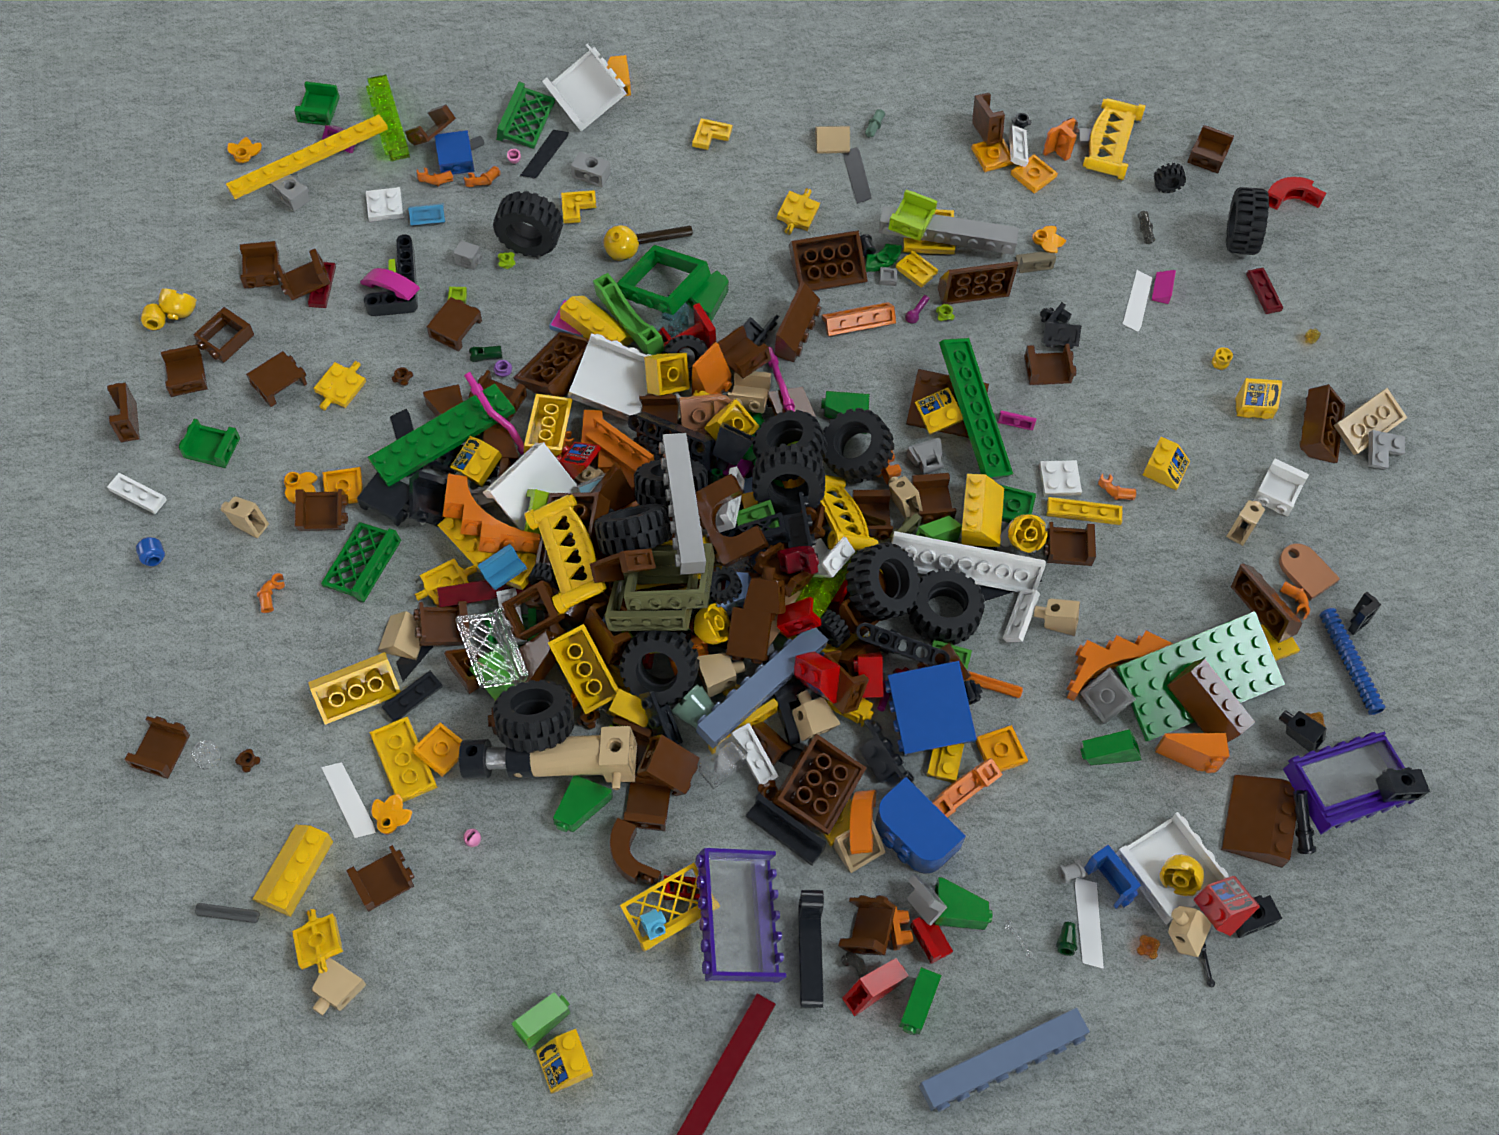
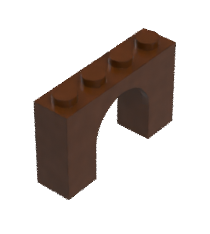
(728, 549)

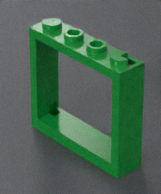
(696, 267)

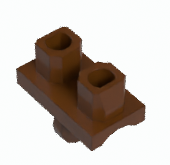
(818, 521)

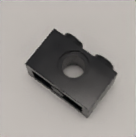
(1402, 784)
(1266, 914)

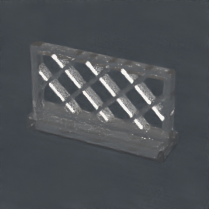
(507, 648)

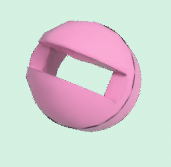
(515, 155)
(474, 840)

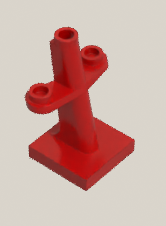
(701, 329)

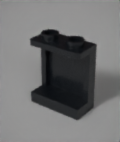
(427, 497)
(389, 501)

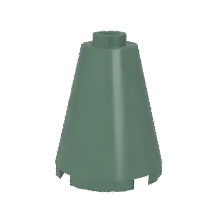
(694, 706)

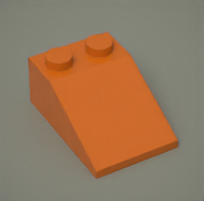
(711, 372)
(1196, 750)

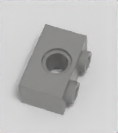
(590, 169)
(290, 192)

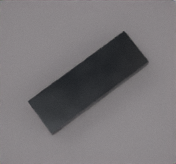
(412, 696)

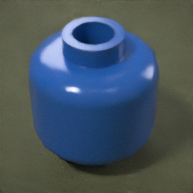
(150, 551)

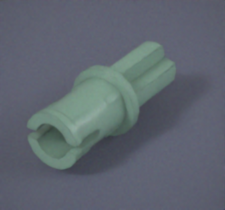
(875, 123)

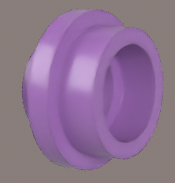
(502, 364)

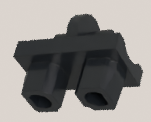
(1059, 314)

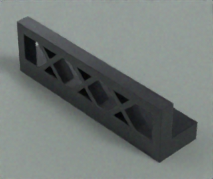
(772, 536)
(786, 829)

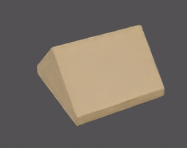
(832, 139)
(400, 636)
(856, 861)

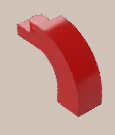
(1295, 188)

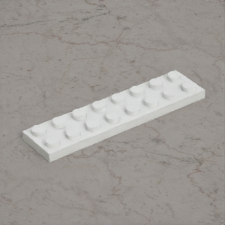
(983, 565)

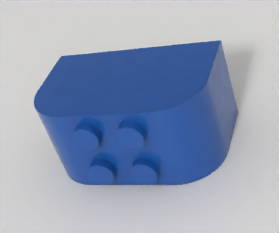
(916, 829)

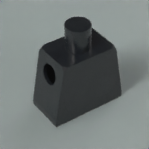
(731, 445)
(1304, 730)

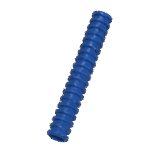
(1352, 661)

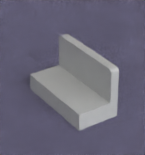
(925, 900)

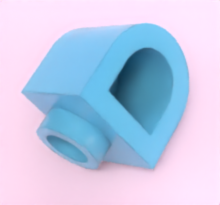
(653, 923)

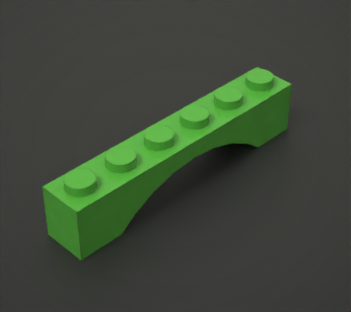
(642, 333)

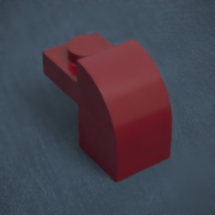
(798, 559)

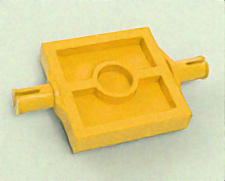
(798, 211)
(339, 385)
(443, 575)
(317, 941)

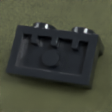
(1061, 334)
(1364, 612)

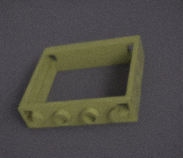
(670, 598)
(650, 620)

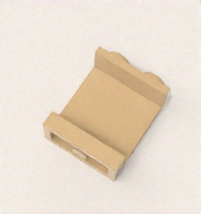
(752, 391)

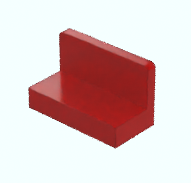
(798, 618)
(931, 940)

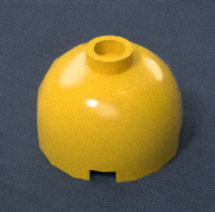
(620, 243)
(176, 304)
(1027, 533)
(712, 624)
(1182, 874)

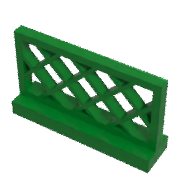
(512, 113)
(373, 565)

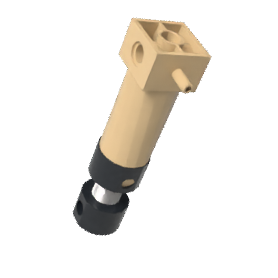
(606, 754)

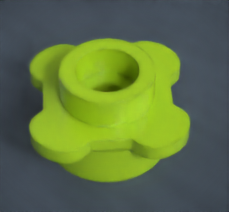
(506, 264)
(945, 308)

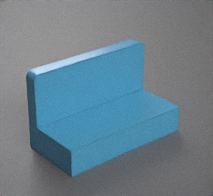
(426, 214)
(501, 567)

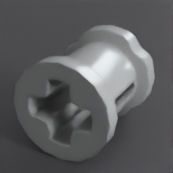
(1071, 871)

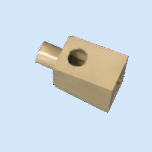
(903, 490)
(239, 513)
(1250, 514)
(1060, 615)
(718, 672)
(813, 716)
(1188, 930)
(336, 987)

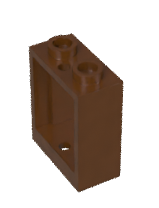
(214, 325)
(511, 614)

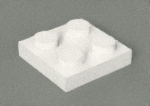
(384, 204)
(1060, 478)

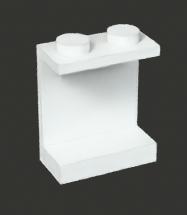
(832, 560)

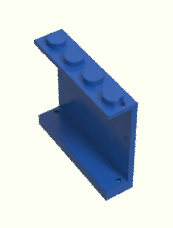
(930, 708)

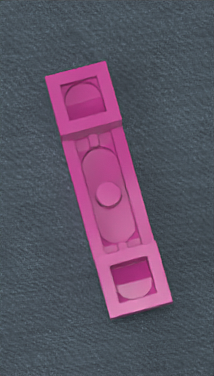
(391, 280)

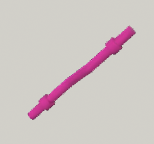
(773, 363)
(477, 390)

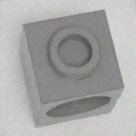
(467, 255)

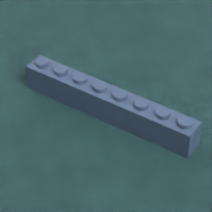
(758, 688)
(1003, 1060)

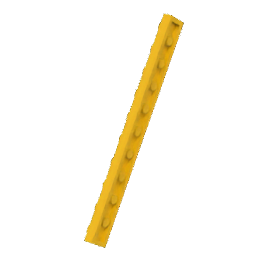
(306, 156)

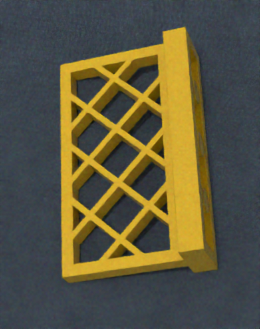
(674, 925)

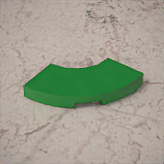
(884, 258)

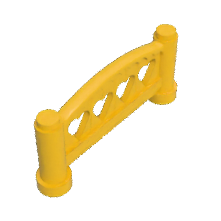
(1112, 164)
(833, 513)
(546, 520)

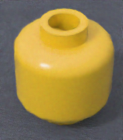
(153, 317)

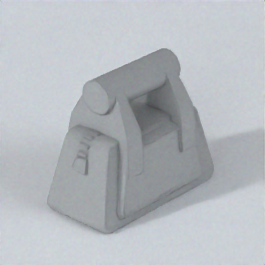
(926, 453)

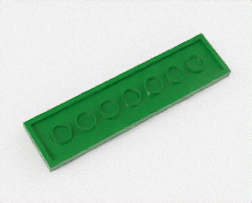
(975, 408)
(438, 436)

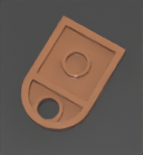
(699, 410)
(1307, 570)

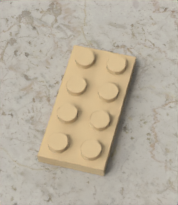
(1377, 414)

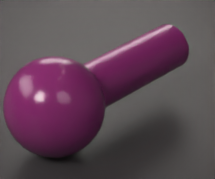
(913, 315)
(883, 700)

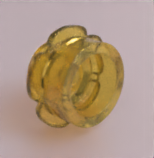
(1312, 335)

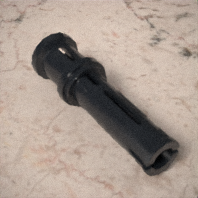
(1304, 830)

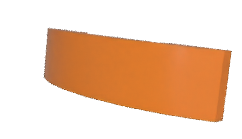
(967, 786)
(861, 821)

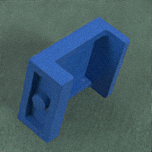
(454, 152)
(1116, 874)

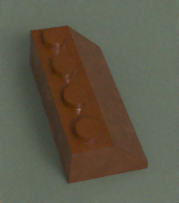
(797, 323)
(1322, 412)
(1266, 603)
(1210, 701)

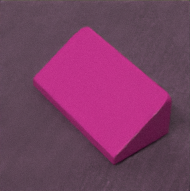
(1163, 286)
(1016, 420)

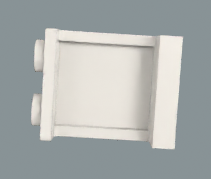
(1281, 487)

